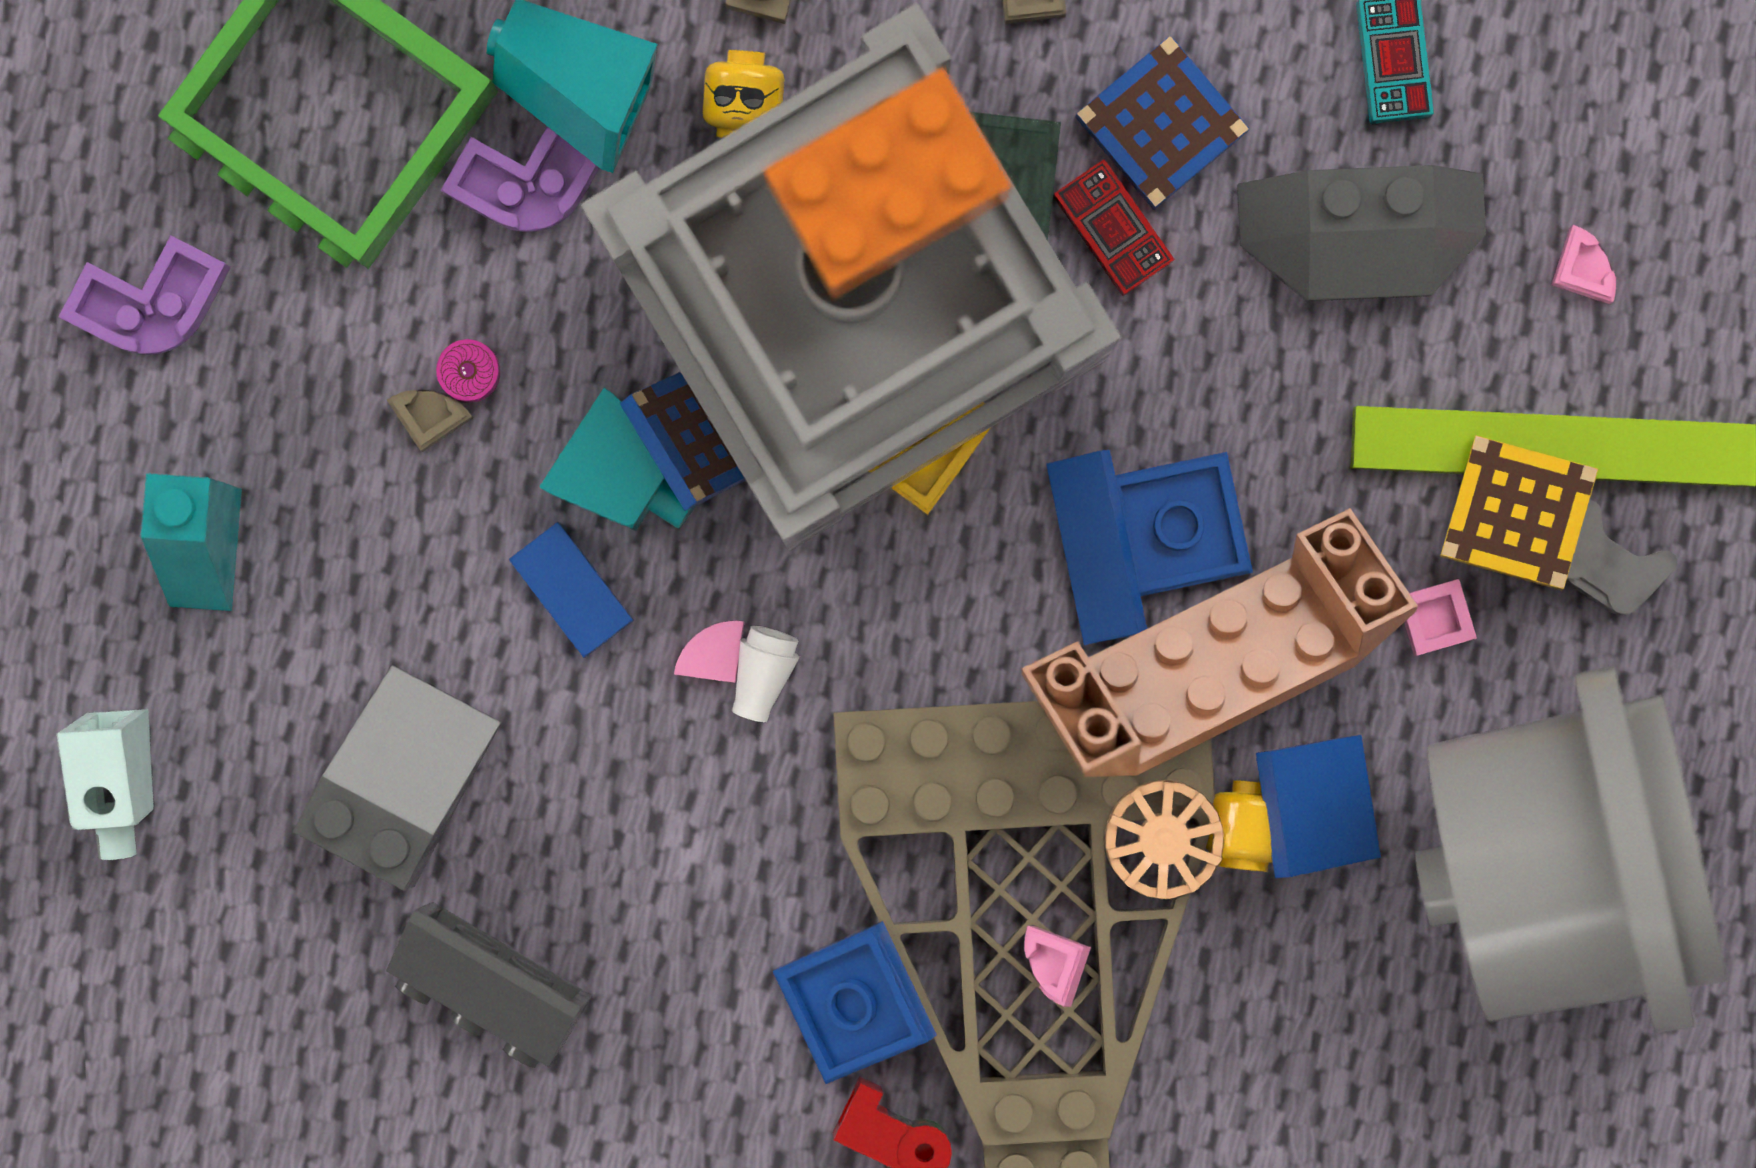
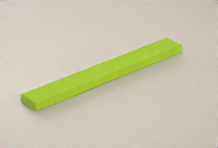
(1615, 446)

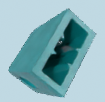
(612, 471)

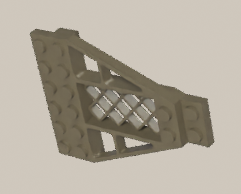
(997, 772)

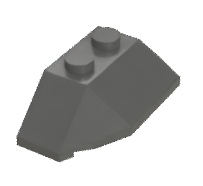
(1363, 229)

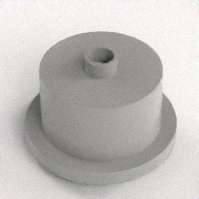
(1573, 861)

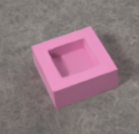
(1439, 619)

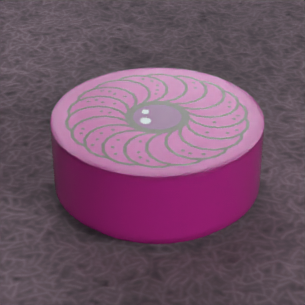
(468, 371)

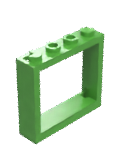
(473, 97)

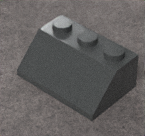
(486, 985)

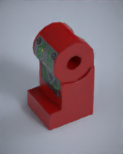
(887, 1135)

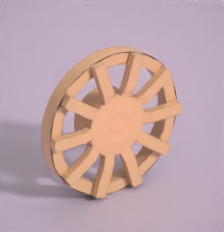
(1164, 839)

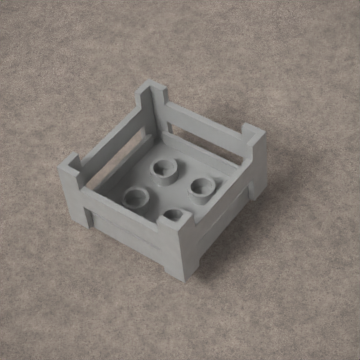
(858, 377)

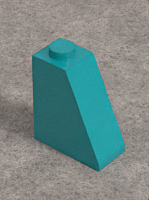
(573, 76)
(192, 538)

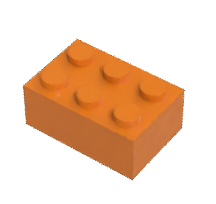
(888, 183)

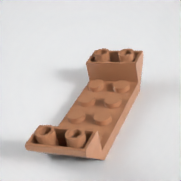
(1225, 654)

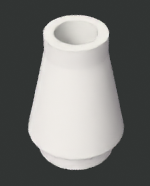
(763, 669)

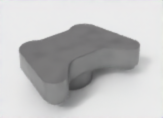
(1610, 572)

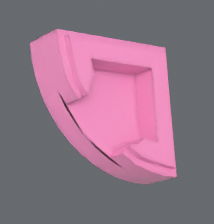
(1585, 267)
(712, 653)
(1055, 963)

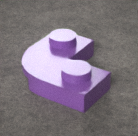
(520, 195)
(159, 314)

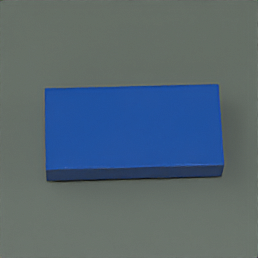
(571, 589)

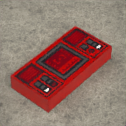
(1113, 227)

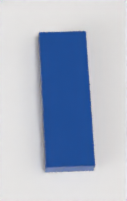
(1096, 547)

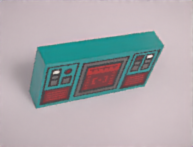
(1394, 60)

